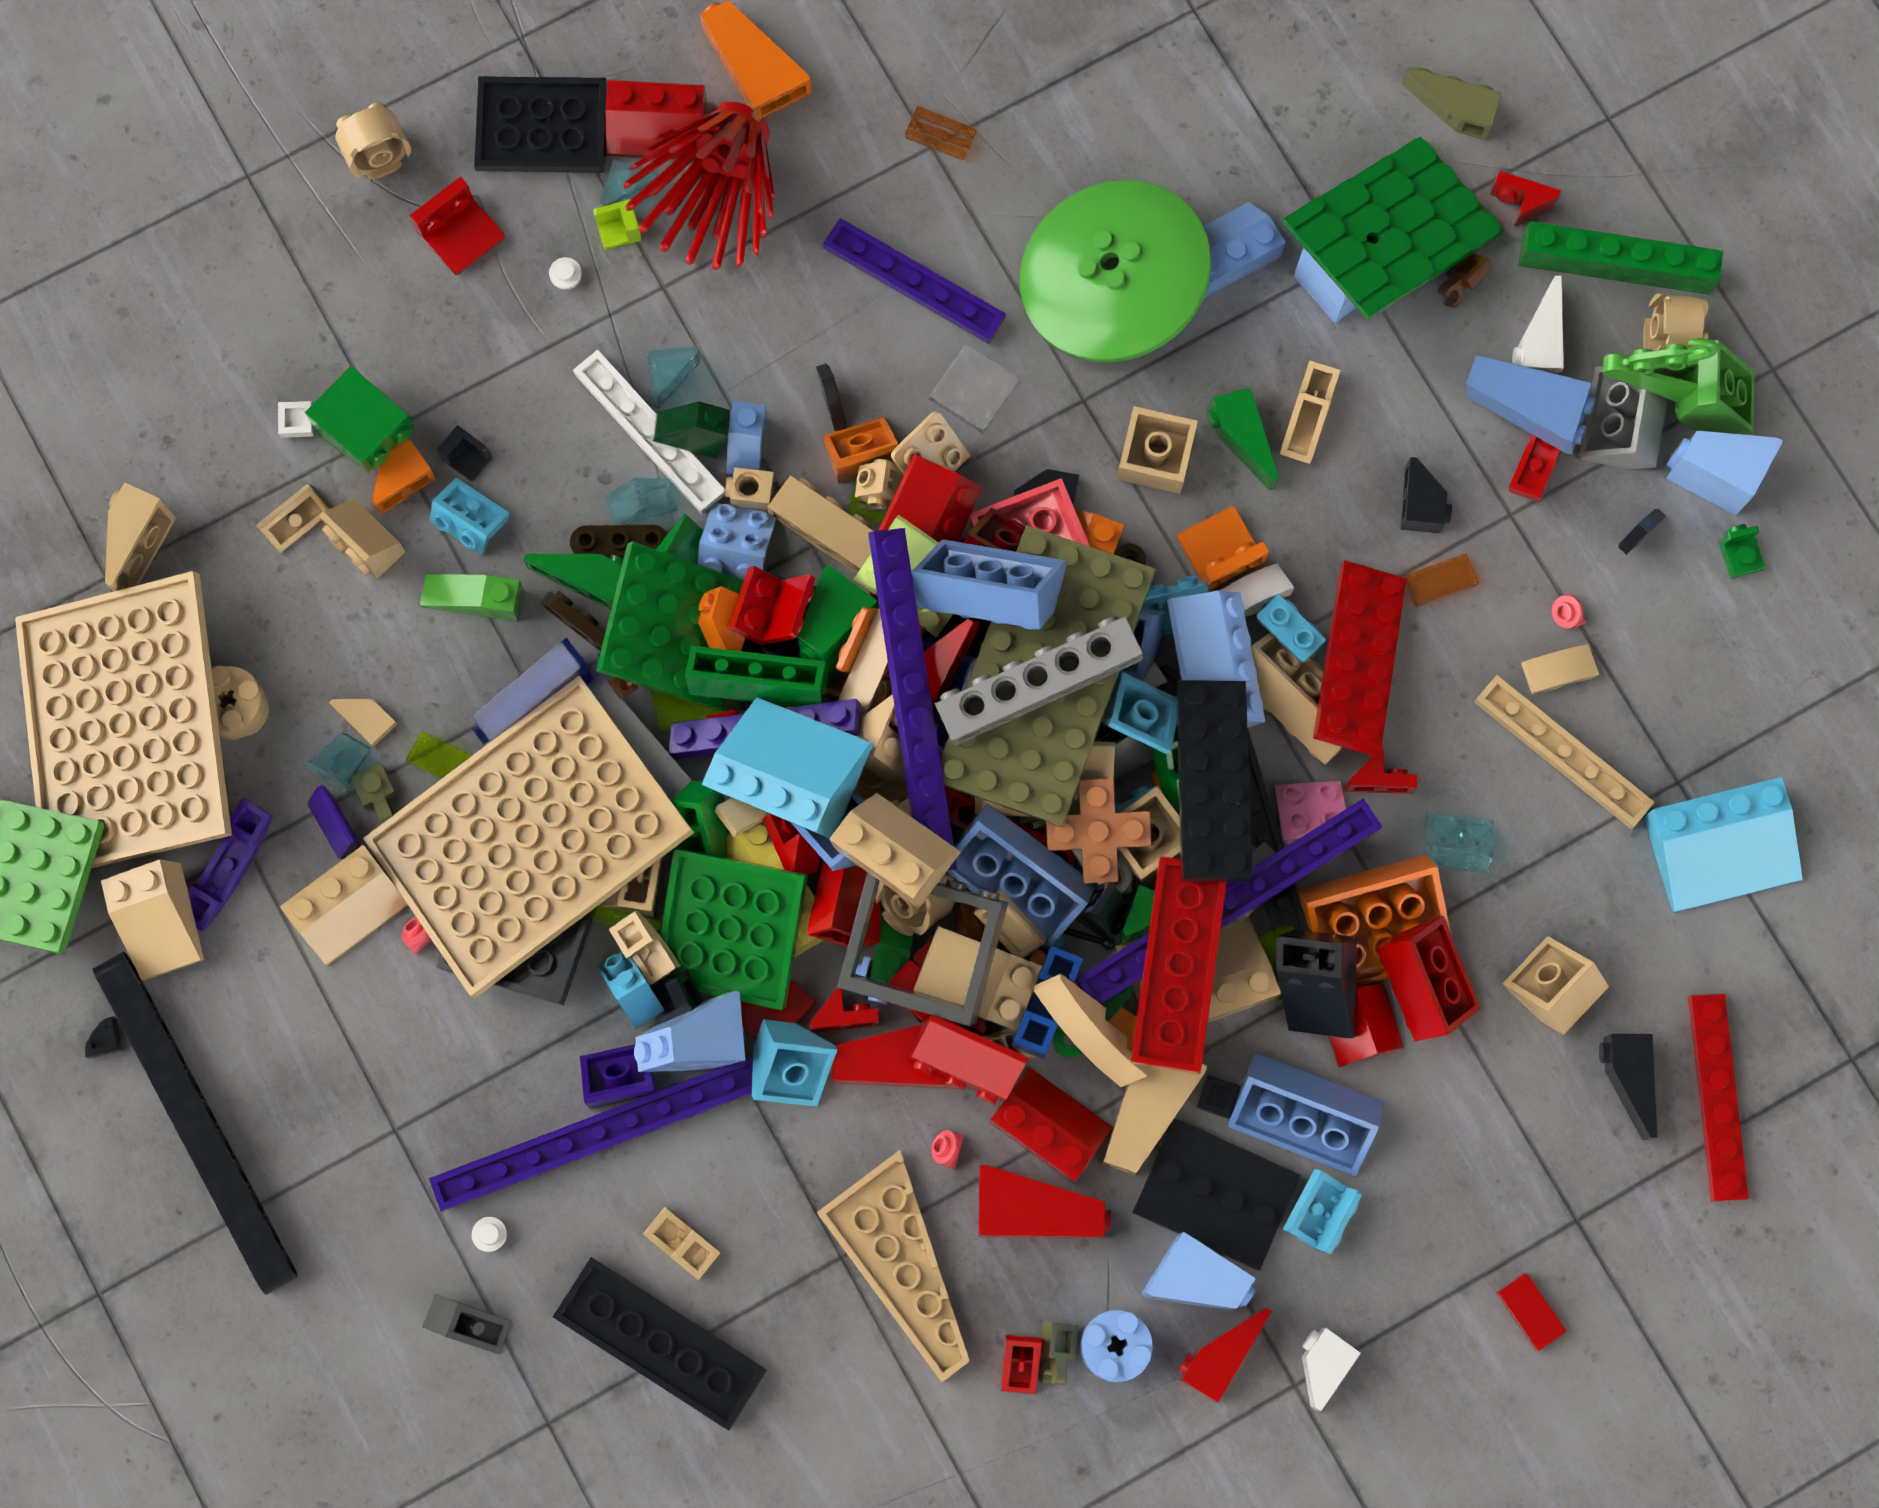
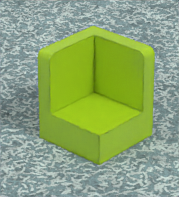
(617, 225)

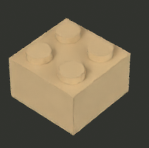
(1157, 450)

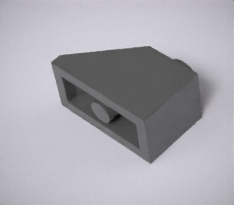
(466, 1324)

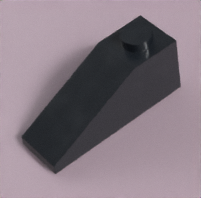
(1104, 911)
(1631, 1073)

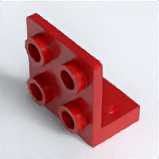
(456, 227)
(771, 607)

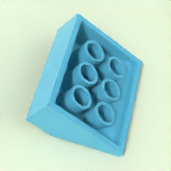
(789, 766)
(1725, 844)

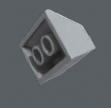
(1623, 424)

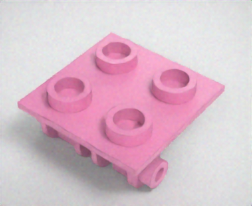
(1307, 806)

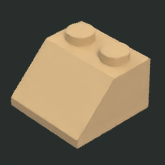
(1164, 835)
(1556, 984)

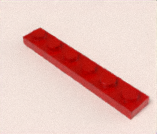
(1718, 1097)

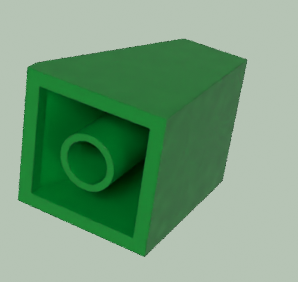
(359, 420)
(831, 618)

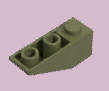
(1459, 104)

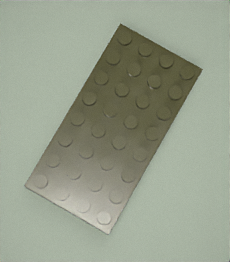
(1041, 756)

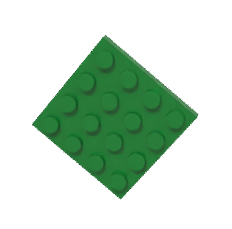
(657, 621)
(733, 925)

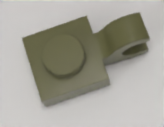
(375, 790)
(1057, 1346)

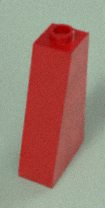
(837, 906)
(883, 1061)
(1032, 1209)

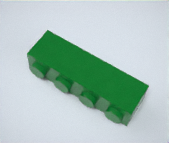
(753, 675)

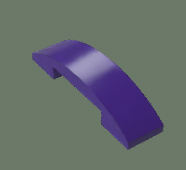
(229, 862)

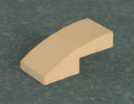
(1560, 668)
(645, 946)
(681, 1243)

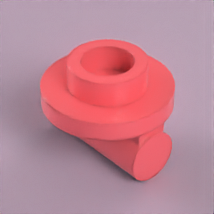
(1568, 611)
(415, 935)
(947, 1148)

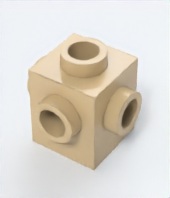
(878, 483)

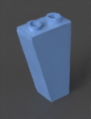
(1533, 400)

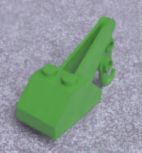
(1705, 381)

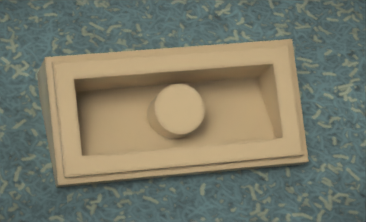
(292, 518)

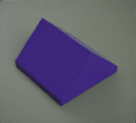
(614, 1077)

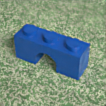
(1037, 1024)

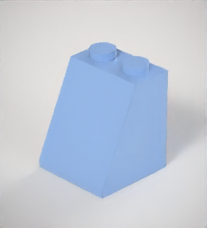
(1722, 466)
(695, 1040)
(1199, 1277)

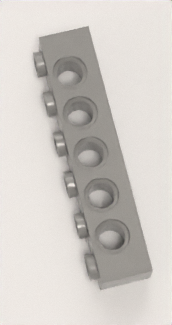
(1059, 683)

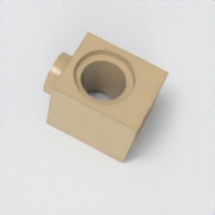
(761, 479)

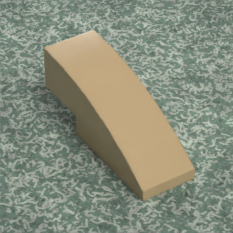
(1309, 412)

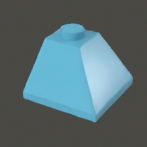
(1142, 712)
(790, 1064)

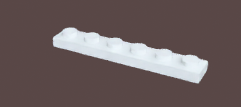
(639, 422)

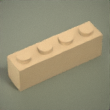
(822, 523)

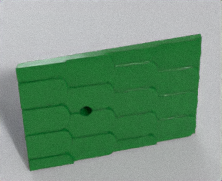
(1387, 232)

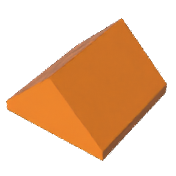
(858, 447)

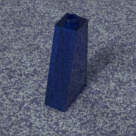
(530, 690)

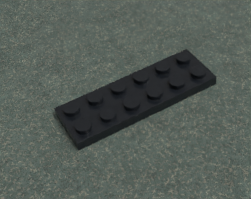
(1213, 781)
(660, 1343)

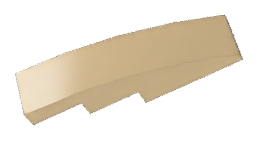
(1086, 1026)

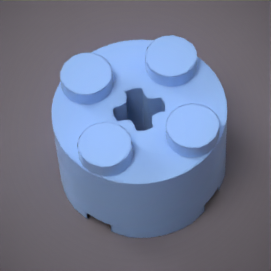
(1107, 1364)

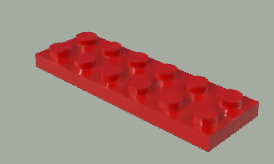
(1360, 659)
(1178, 971)

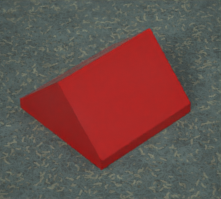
(1374, 1028)

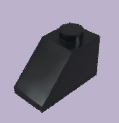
(1423, 500)

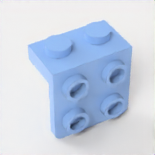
(735, 539)

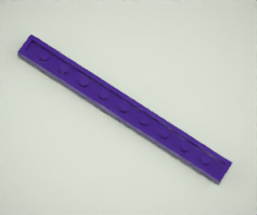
(910, 681)
(1268, 880)
(593, 1135)

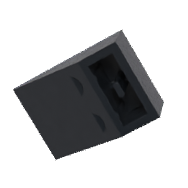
(1318, 982)

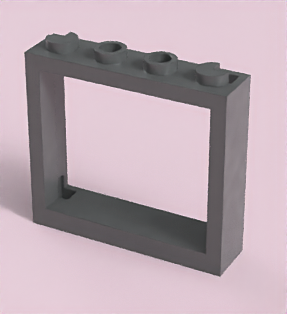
(963, 1014)

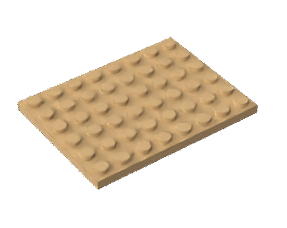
(126, 717)
(527, 836)

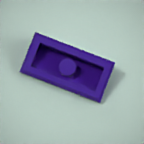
(333, 822)

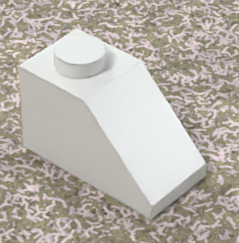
(1325, 1365)

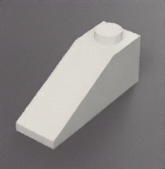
(1543, 339)

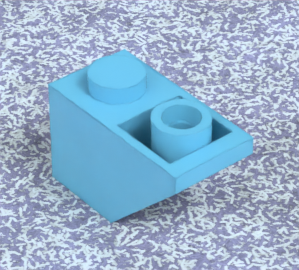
(630, 989)

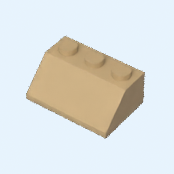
(894, 848)
(344, 905)

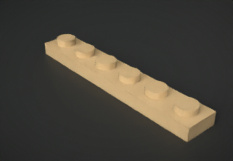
(1564, 752)

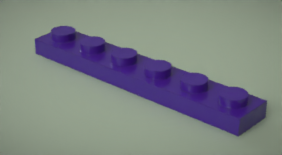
(914, 280)
(707, 735)

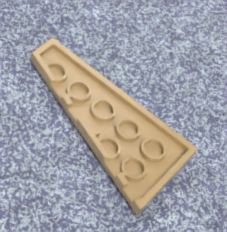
(889, 1244)

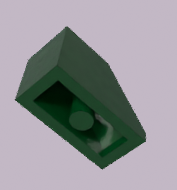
(693, 428)

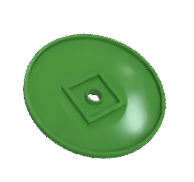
(1124, 309)

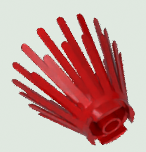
(725, 150)

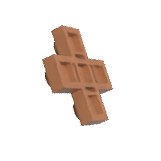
(1100, 831)

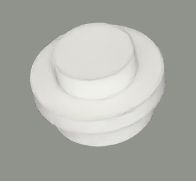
(565, 273)
(489, 1234)

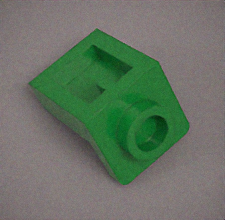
(1741, 551)

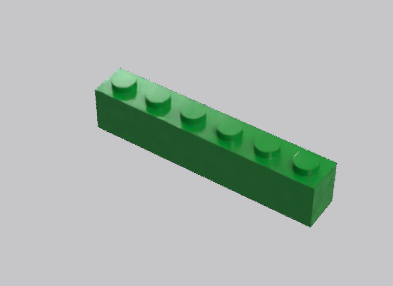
(1620, 258)

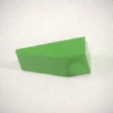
(474, 595)

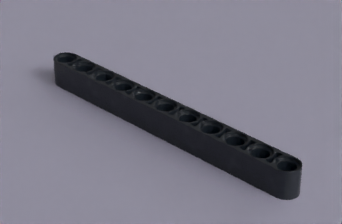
(195, 1123)

